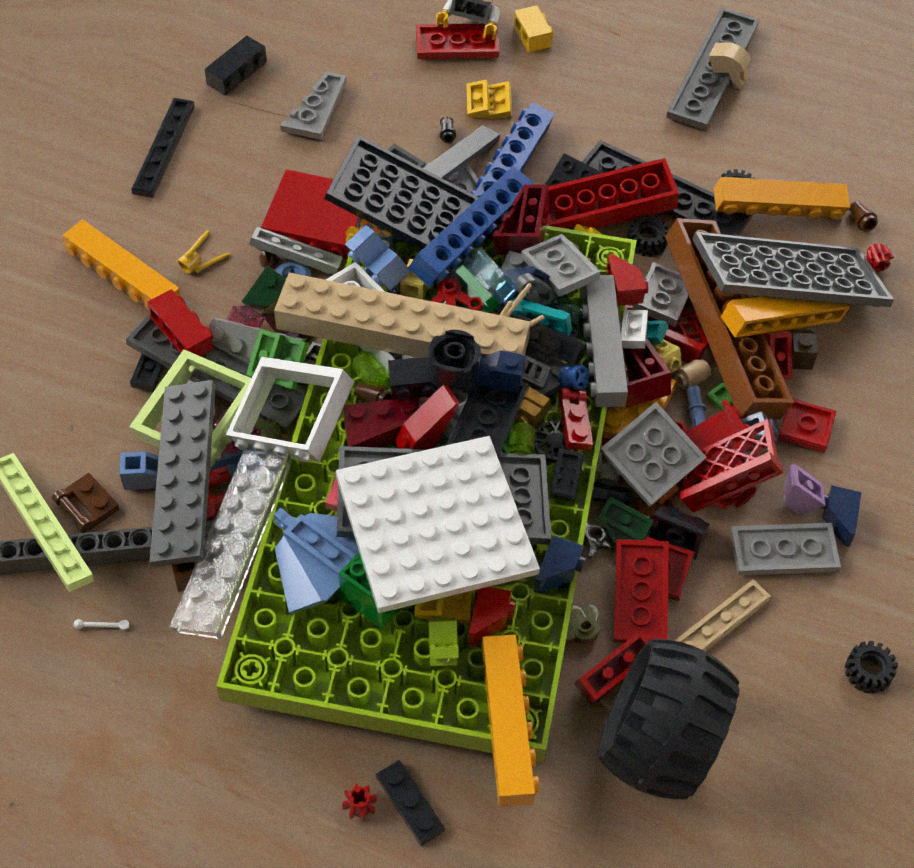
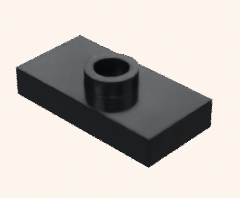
(566, 475)

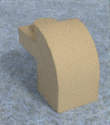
(731, 59)

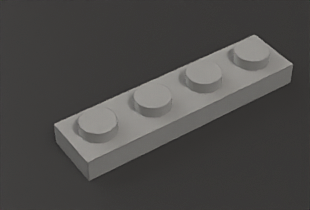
(296, 251)

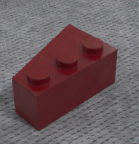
(525, 222)
(645, 375)
(377, 422)

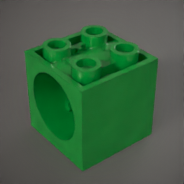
(357, 592)

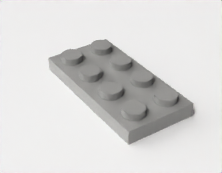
(785, 549)

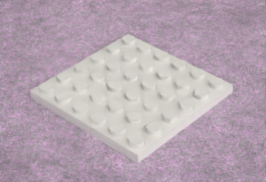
(435, 524)

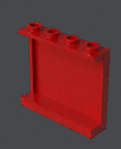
(305, 215)

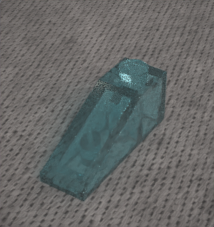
(490, 275)

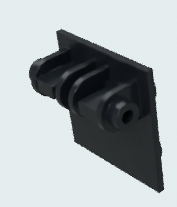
(569, 170)

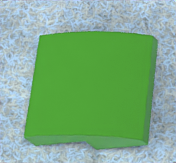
(277, 347)

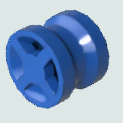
(574, 377)

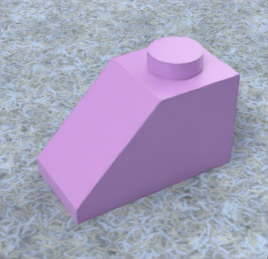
(803, 491)

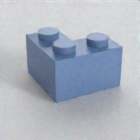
(379, 261)

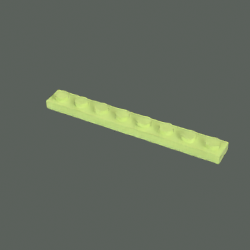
(43, 524)

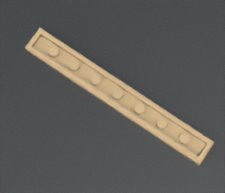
(715, 624)

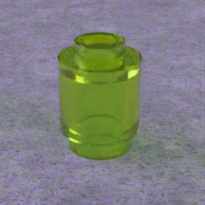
(369, 368)
(522, 438)

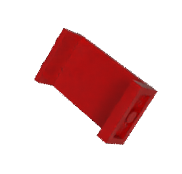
(715, 429)

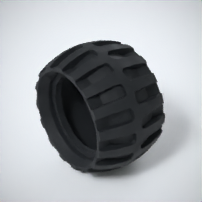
(669, 719)

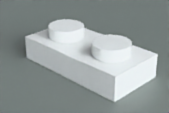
(634, 328)

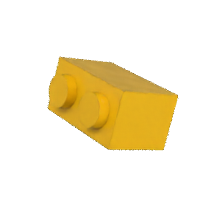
(533, 28)

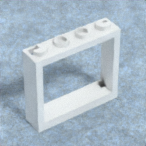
(258, 391)

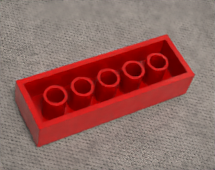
(613, 196)

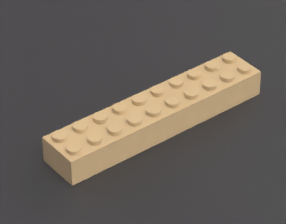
(388, 319)

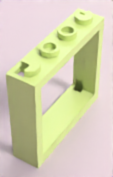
(179, 373)

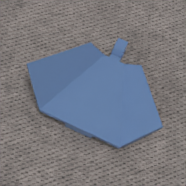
(311, 558)

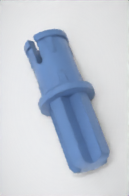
(696, 408)

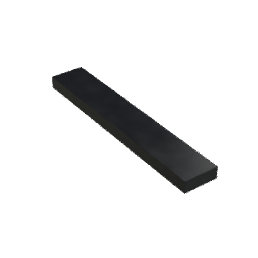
(163, 148)

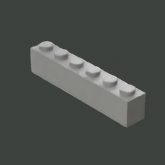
(604, 343)

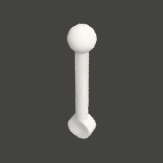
(123, 625)

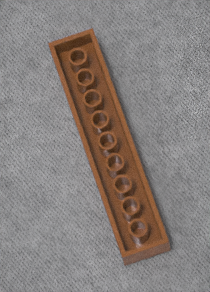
(743, 361)

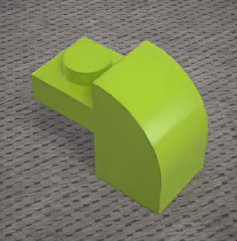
(443, 641)

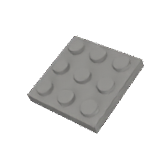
(652, 454)

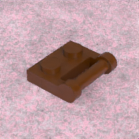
(92, 497)

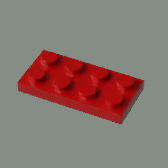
(455, 41)
(641, 589)

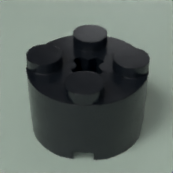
(454, 360)

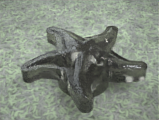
(595, 539)

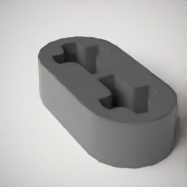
(537, 286)

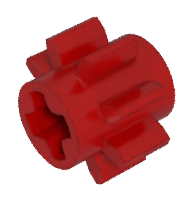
(879, 256)
(357, 794)

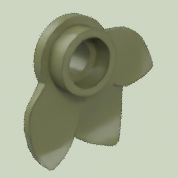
(267, 428)
(581, 620)

